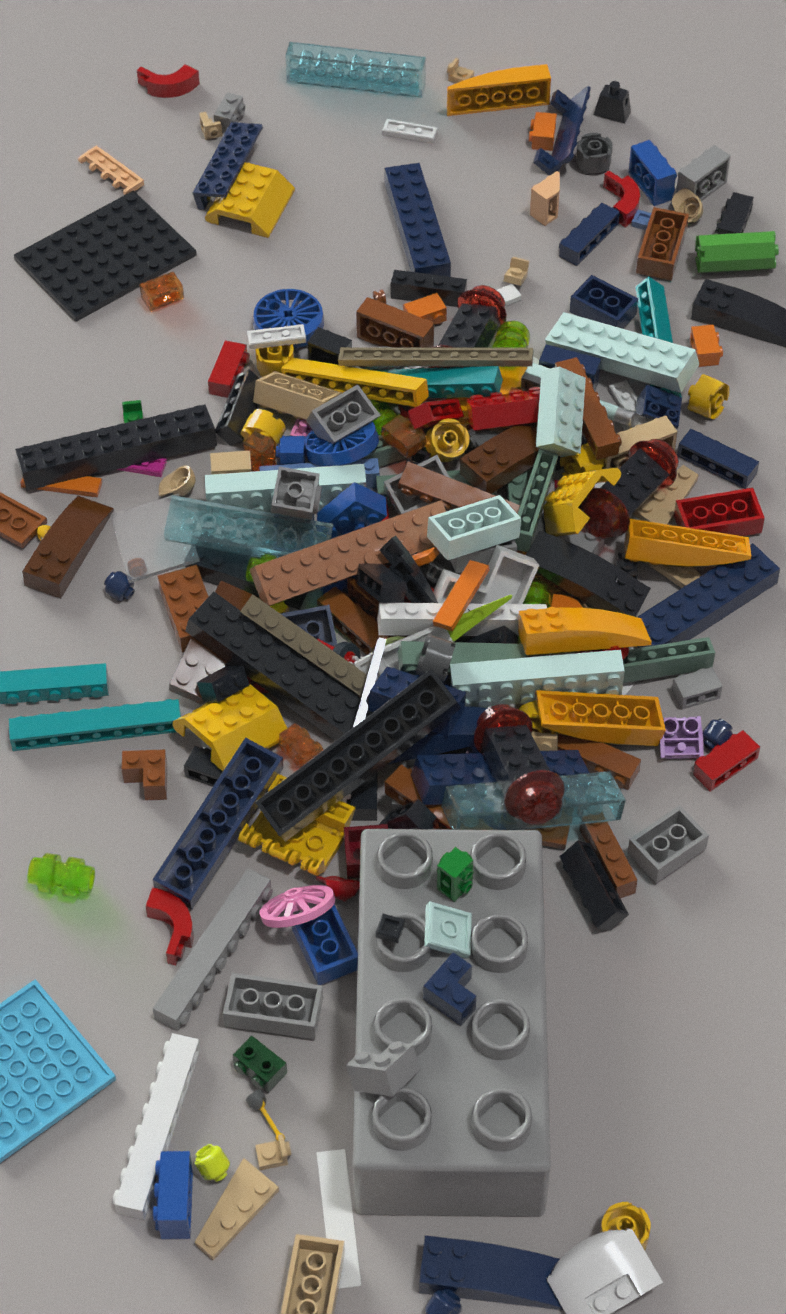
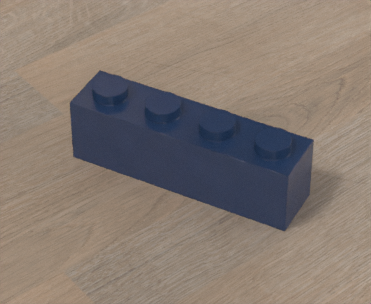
(589, 234)
(718, 458)

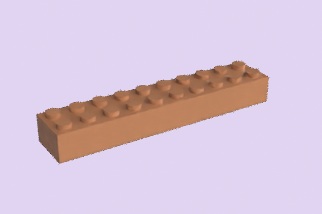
(340, 556)

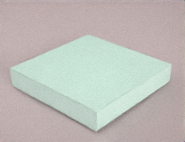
(448, 929)

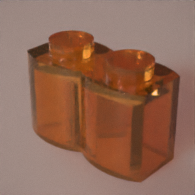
(403, 436)

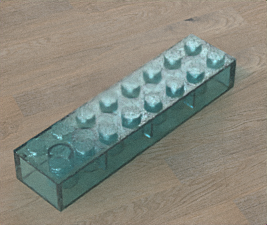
(355, 69)
(240, 528)
(585, 800)

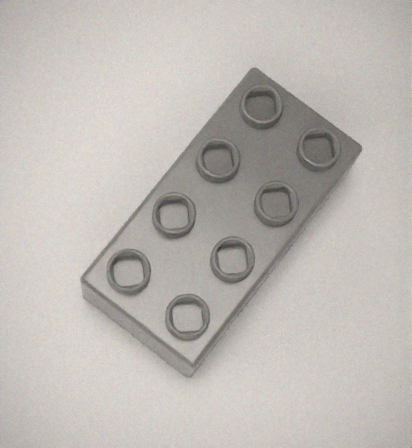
(476, 1115)

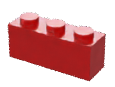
(227, 366)
(432, 412)
(726, 760)

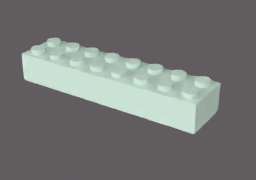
(626, 351)
(257, 488)
(519, 678)

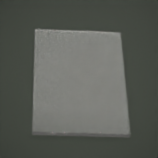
(143, 541)

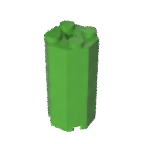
(736, 251)

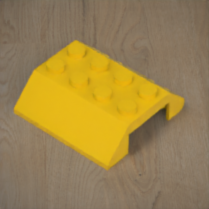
(255, 197)
(561, 509)
(228, 722)
(311, 846)

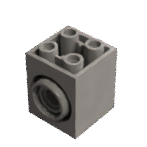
(296, 493)

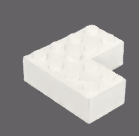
(508, 575)

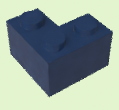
(448, 992)

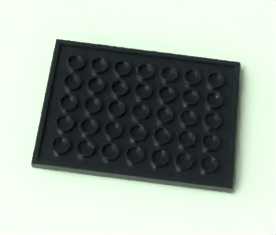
(104, 255)

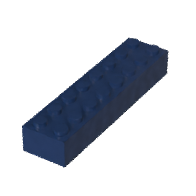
(417, 220)
(709, 599)
(436, 772)
(218, 822)

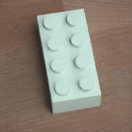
(560, 412)
(473, 527)

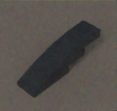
(407, 569)

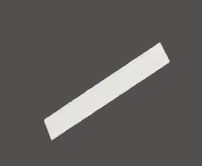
(338, 1211)

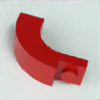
(169, 85)
(629, 194)
(170, 909)

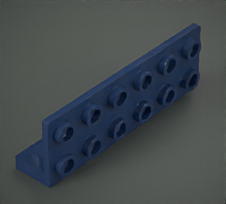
(569, 129)
(226, 162)

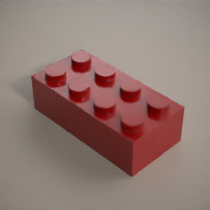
(503, 409)
(724, 512)

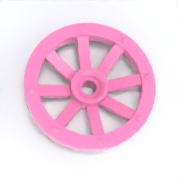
(295, 900)

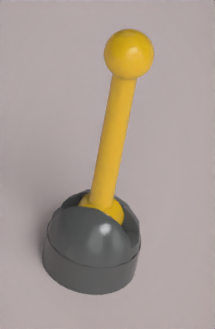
(257, 1101)

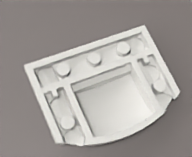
(603, 1273)

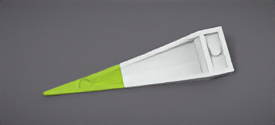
(466, 622)

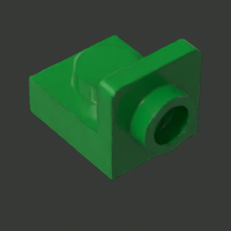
(132, 410)

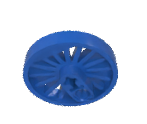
(274, 313)
(345, 450)

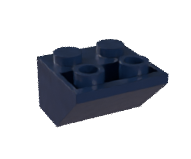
(658, 403)

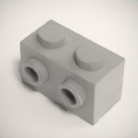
(229, 110)

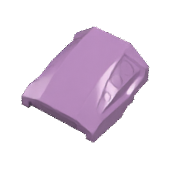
(682, 738)

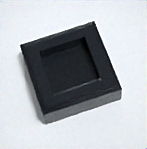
(390, 928)

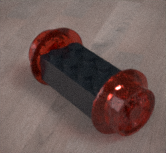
(476, 320)
(649, 467)
(523, 775)

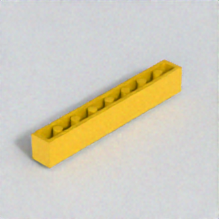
(375, 384)

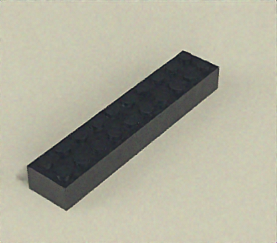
(116, 447)
(275, 666)
(358, 755)

